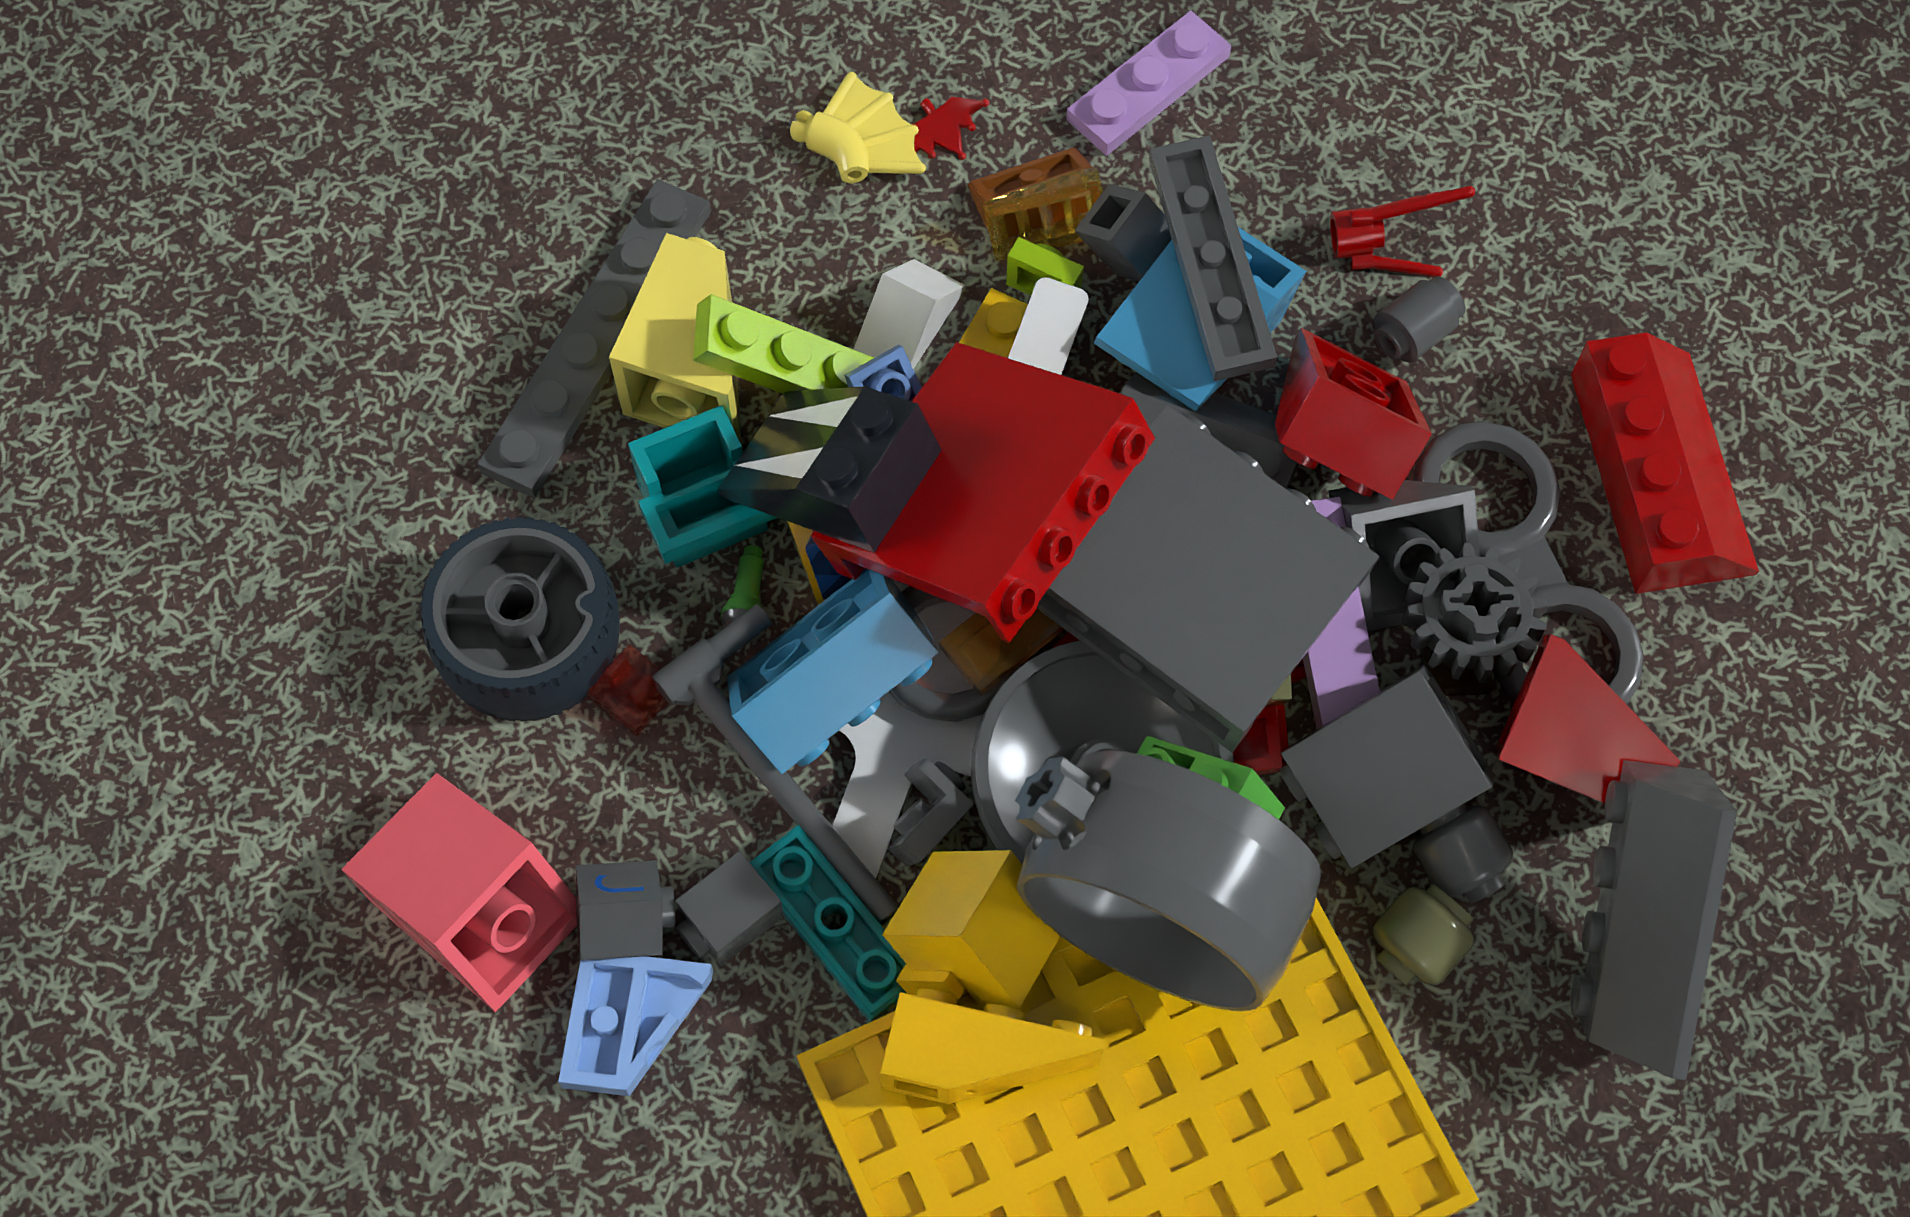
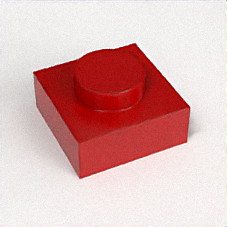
(1264, 742)

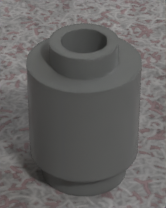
(1418, 319)

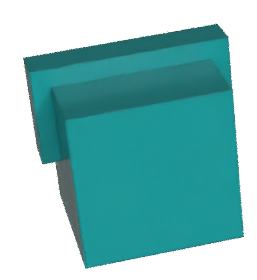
(679, 482)

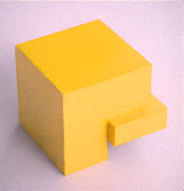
(970, 929)

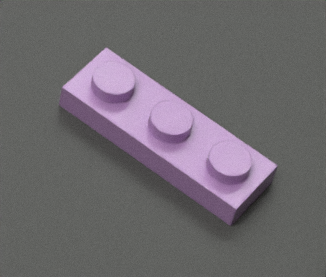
(1148, 83)

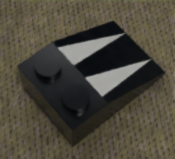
(836, 462)

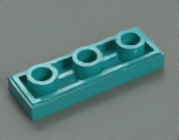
(811, 890)

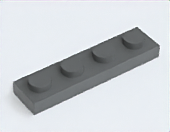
(1212, 258)

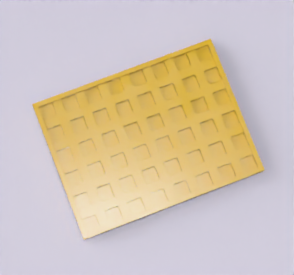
(1181, 1118)

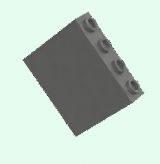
(1206, 579)

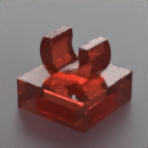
(629, 690)

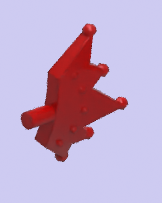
(944, 125)

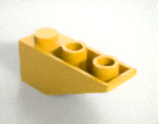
(966, 1053)

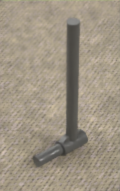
(694, 679)

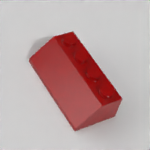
(1660, 464)

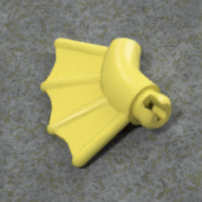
(860, 133)

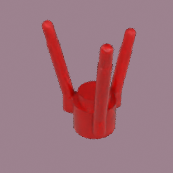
(1361, 231)

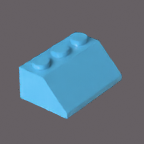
(830, 670)

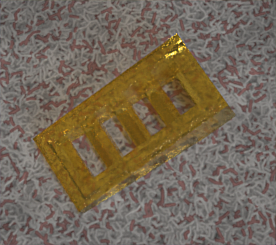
(1041, 195)

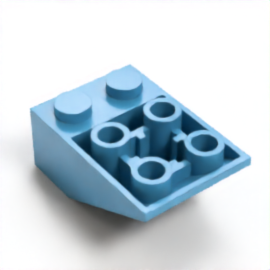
(1158, 330)

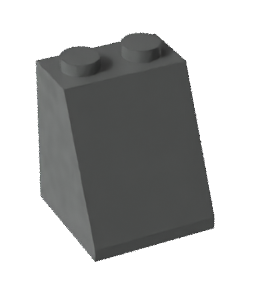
(1386, 768)

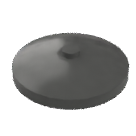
(1063, 707)

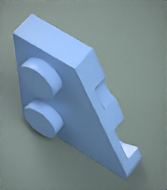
(625, 1018)

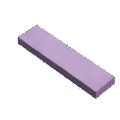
(1341, 660)

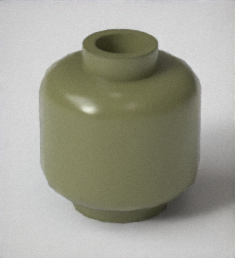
(1423, 935)

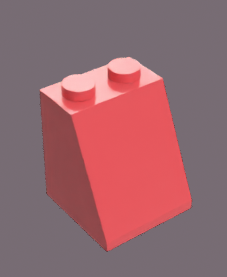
(466, 890)

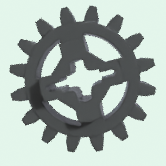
(1467, 619)

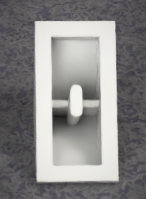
(908, 310)

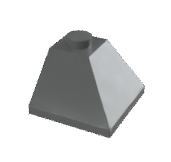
(1404, 536)

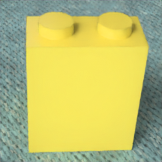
(656, 344)

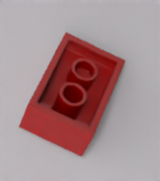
(1349, 417)

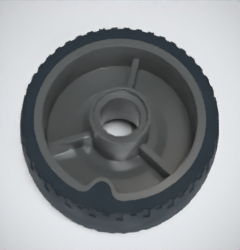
(529, 663)

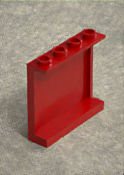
(1012, 491)

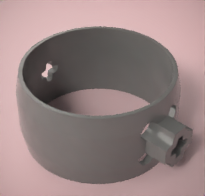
(1166, 876)

